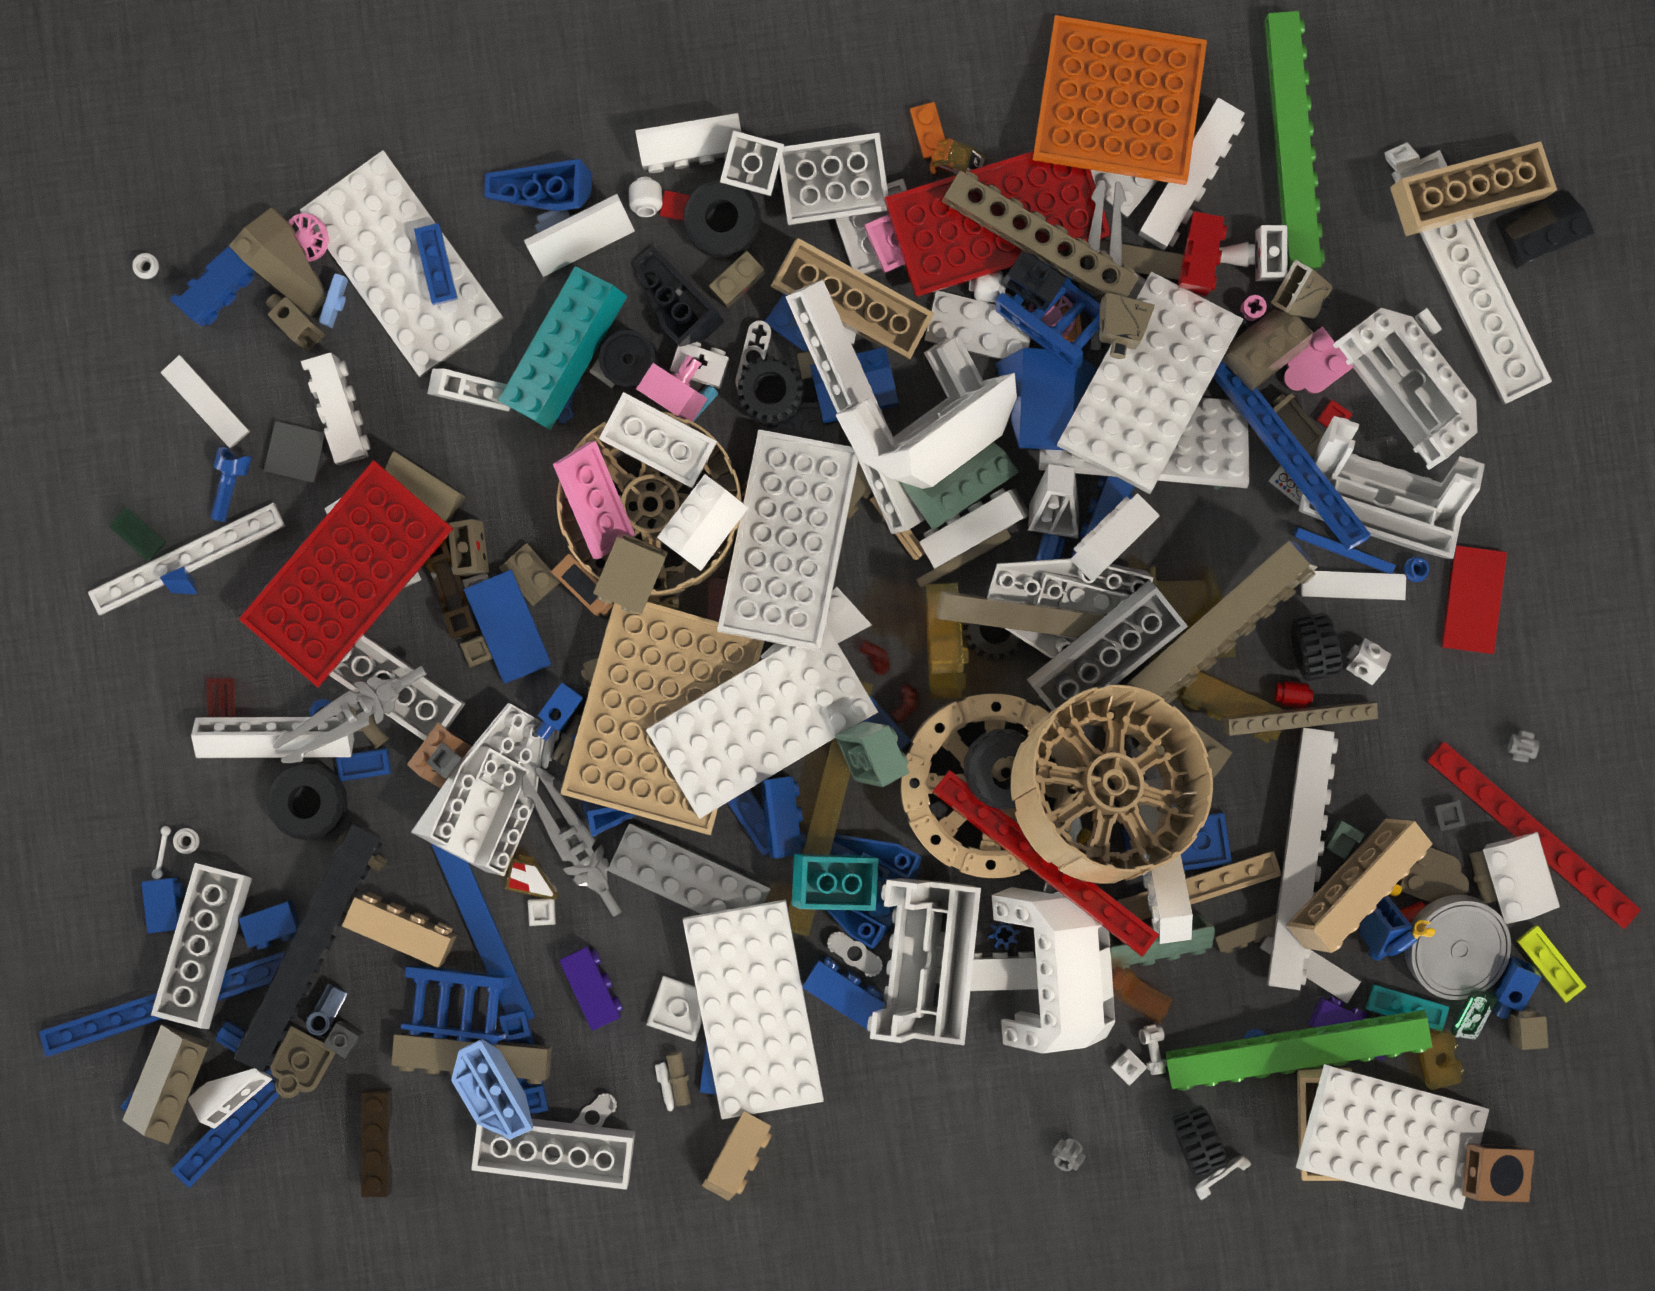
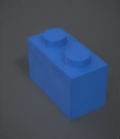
(162, 903)
(270, 924)

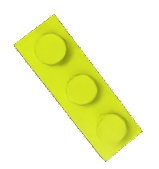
(1551, 963)

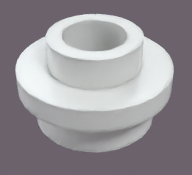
(140, 260)
(178, 840)

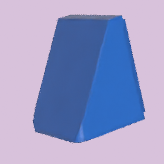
(179, 582)

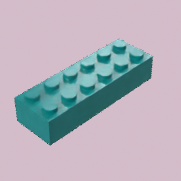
(563, 347)

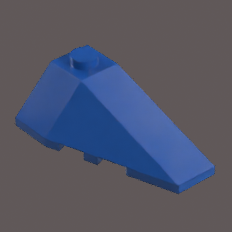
(544, 186)

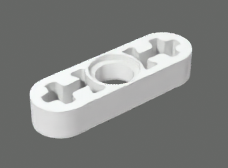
(752, 337)

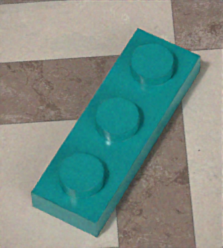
(1394, 1002)

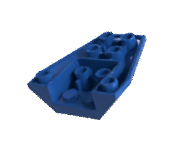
(893, 863)

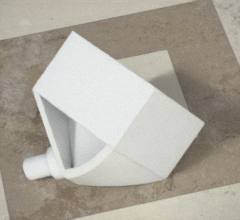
(751, 163)

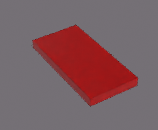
(1474, 600)

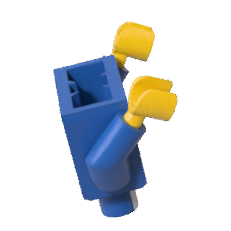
(1388, 930)

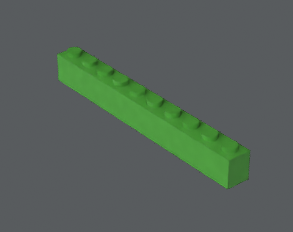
(1292, 138)
(1299, 1049)

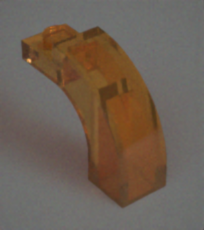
(1139, 996)

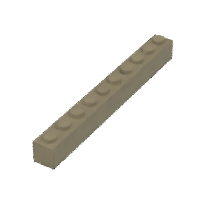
(1299, 718)
(1243, 935)

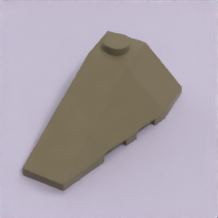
(275, 255)

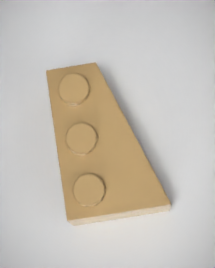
(738, 1156)

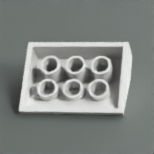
(833, 179)

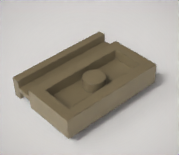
(531, 574)

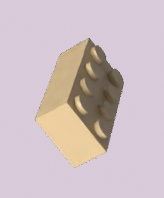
(399, 929)

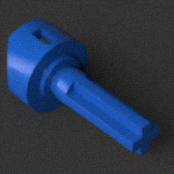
(231, 467)

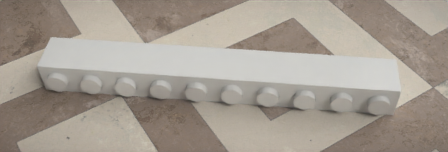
(847, 384)
(1302, 853)

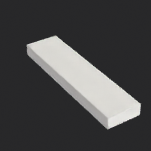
(205, 401)
(1355, 585)
(1324, 973)

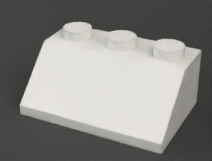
(702, 522)
(1521, 877)

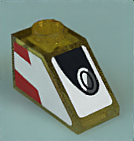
(956, 156)
(530, 878)

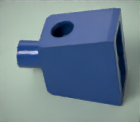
(564, 699)
(1515, 986)

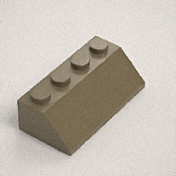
(165, 1083)

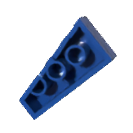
(1111, 493)

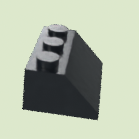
(1544, 228)

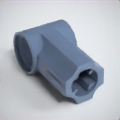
(328, 1008)

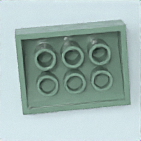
(963, 486)
(1202, 939)

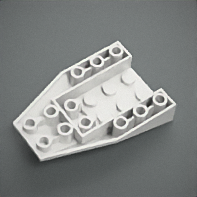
(1062, 586)
(483, 801)

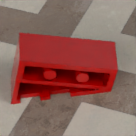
(1202, 253)

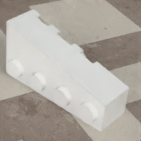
(842, 620)

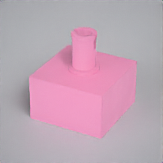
(674, 389)

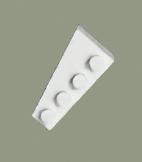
(337, 408)
(974, 527)

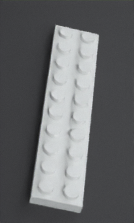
(1482, 300)

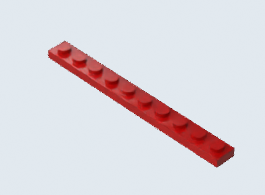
(1521, 823)
(1082, 893)

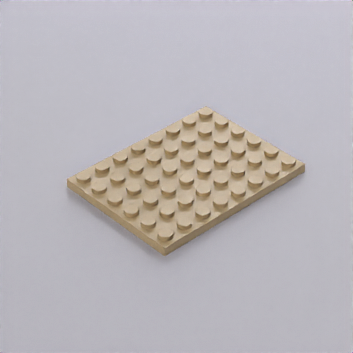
(643, 674)

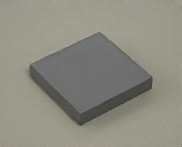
(295, 452)

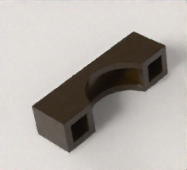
(454, 602)
(375, 1159)

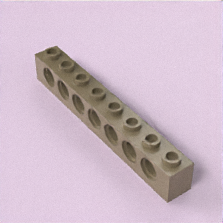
(1025, 239)

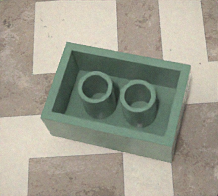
(872, 753)

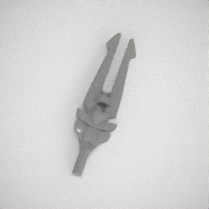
(1115, 246)
(375, 698)
(588, 866)

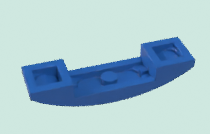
(518, 1030)

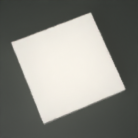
(676, 1009)

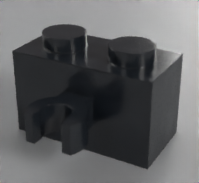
(1034, 280)

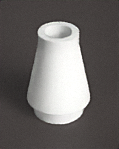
(1239, 254)

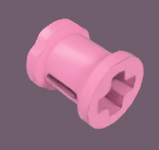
(1260, 305)

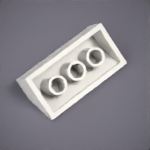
(686, 142)

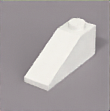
(466, 389)
(223, 1096)

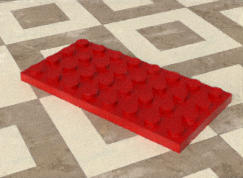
(951, 249)
(346, 573)

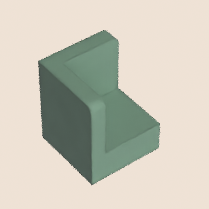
(1342, 839)

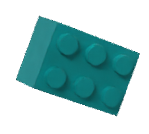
(835, 882)

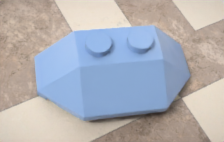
(491, 1090)

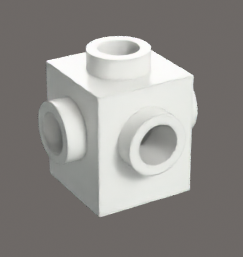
(1368, 661)

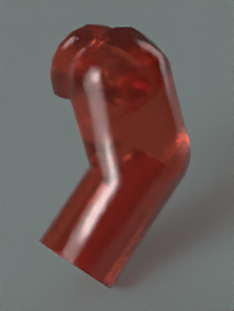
(879, 657)
(909, 702)

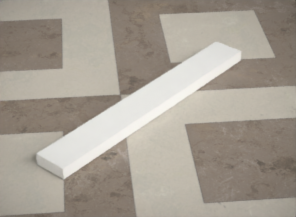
(191, 556)

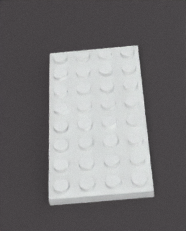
(375, 244)
(1146, 400)
(1208, 452)
(789, 540)
(760, 722)
(753, 1009)
(1390, 1136)

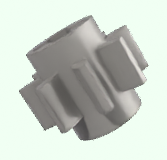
(1523, 746)
(1068, 1154)

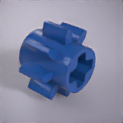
(1010, 937)

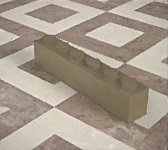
(437, 1054)

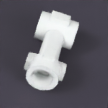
(1151, 1035)

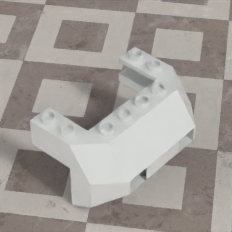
(1412, 383)
(946, 434)
(1391, 500)
(927, 957)
(1071, 973)

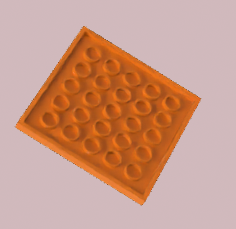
(1120, 100)

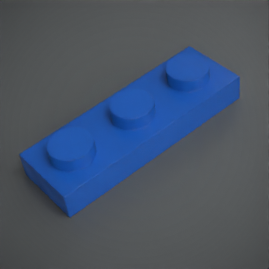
(436, 264)

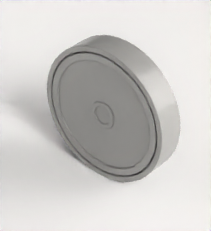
(1466, 950)

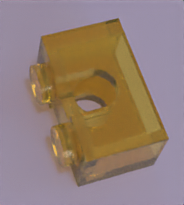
(1444, 1074)

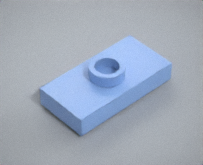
(334, 301)

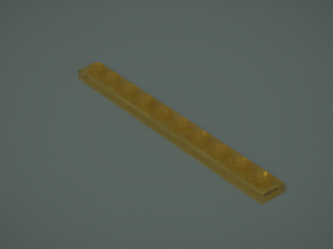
(824, 820)

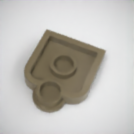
(1435, 877)
(299, 1064)

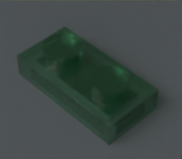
(137, 534)
(1474, 1014)

